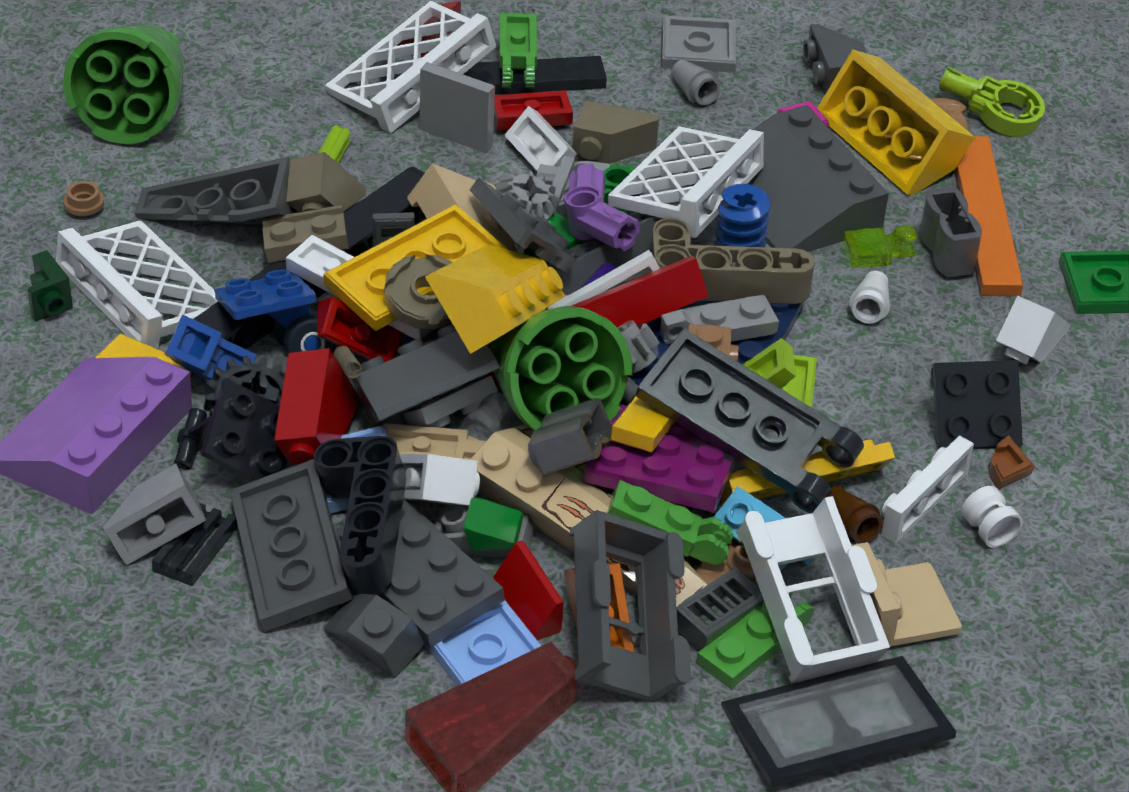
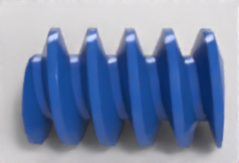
(743, 216)

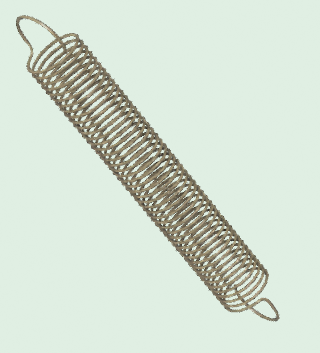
(348, 362)

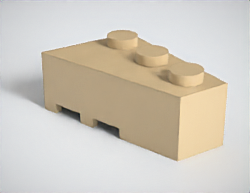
(444, 188)

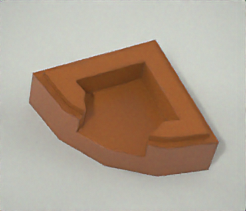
(1009, 464)

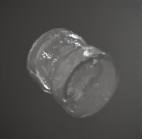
(492, 415)

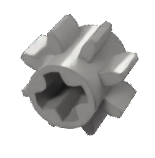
(640, 344)

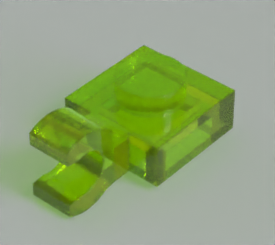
(875, 248)

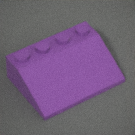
(96, 428)

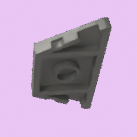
(523, 226)

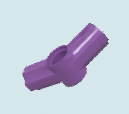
(592, 217)

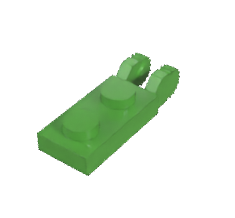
(518, 47)
(701, 538)
(745, 645)

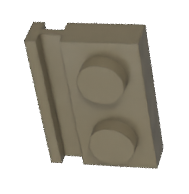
(289, 231)

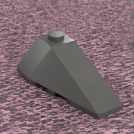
(223, 197)

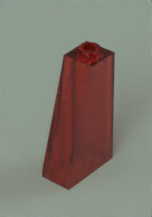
(491, 718)

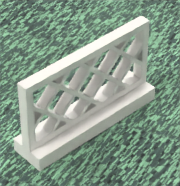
(400, 98)
(699, 202)
(118, 294)

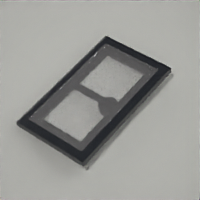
(837, 720)

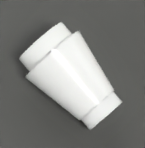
(871, 298)

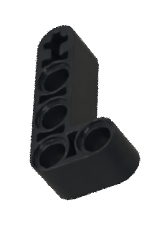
(374, 482)

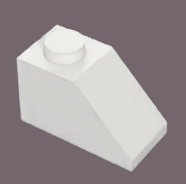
(1031, 331)
(440, 479)

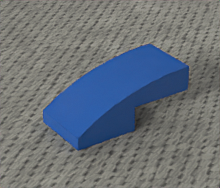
(203, 349)

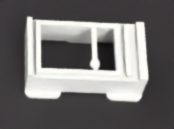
(849, 572)

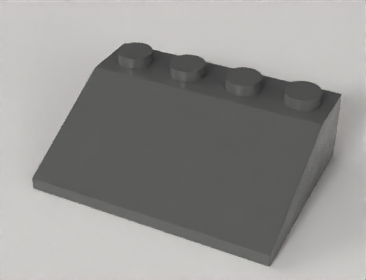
(814, 184)

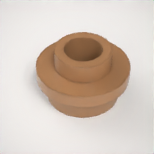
(83, 199)

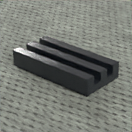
(214, 518)

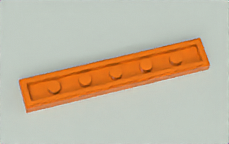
(996, 259)

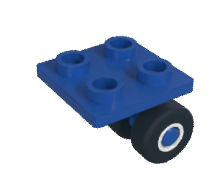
(285, 300)

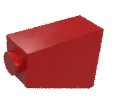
(313, 404)

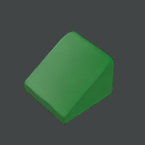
(491, 525)

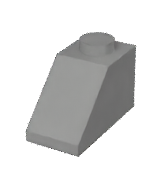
(154, 515)

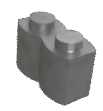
(950, 232)
(570, 436)

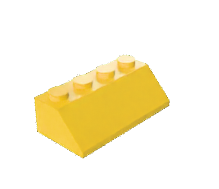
(893, 123)
(494, 292)

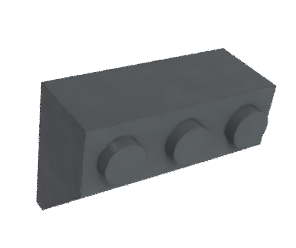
(420, 374)

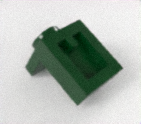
(49, 289)

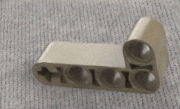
(737, 271)

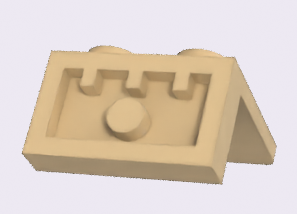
(911, 602)

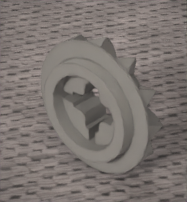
(543, 195)

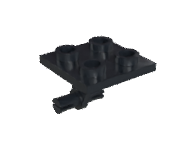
(977, 402)
(235, 435)

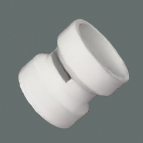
(995, 520)

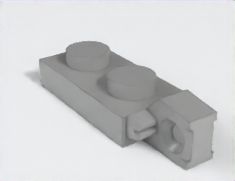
(746, 316)

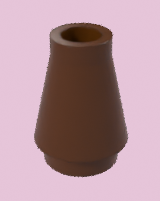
(858, 516)

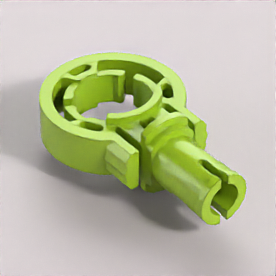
(986, 99)

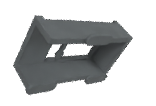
(658, 562)

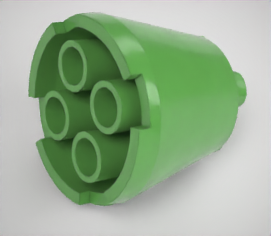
(125, 82)
(562, 362)

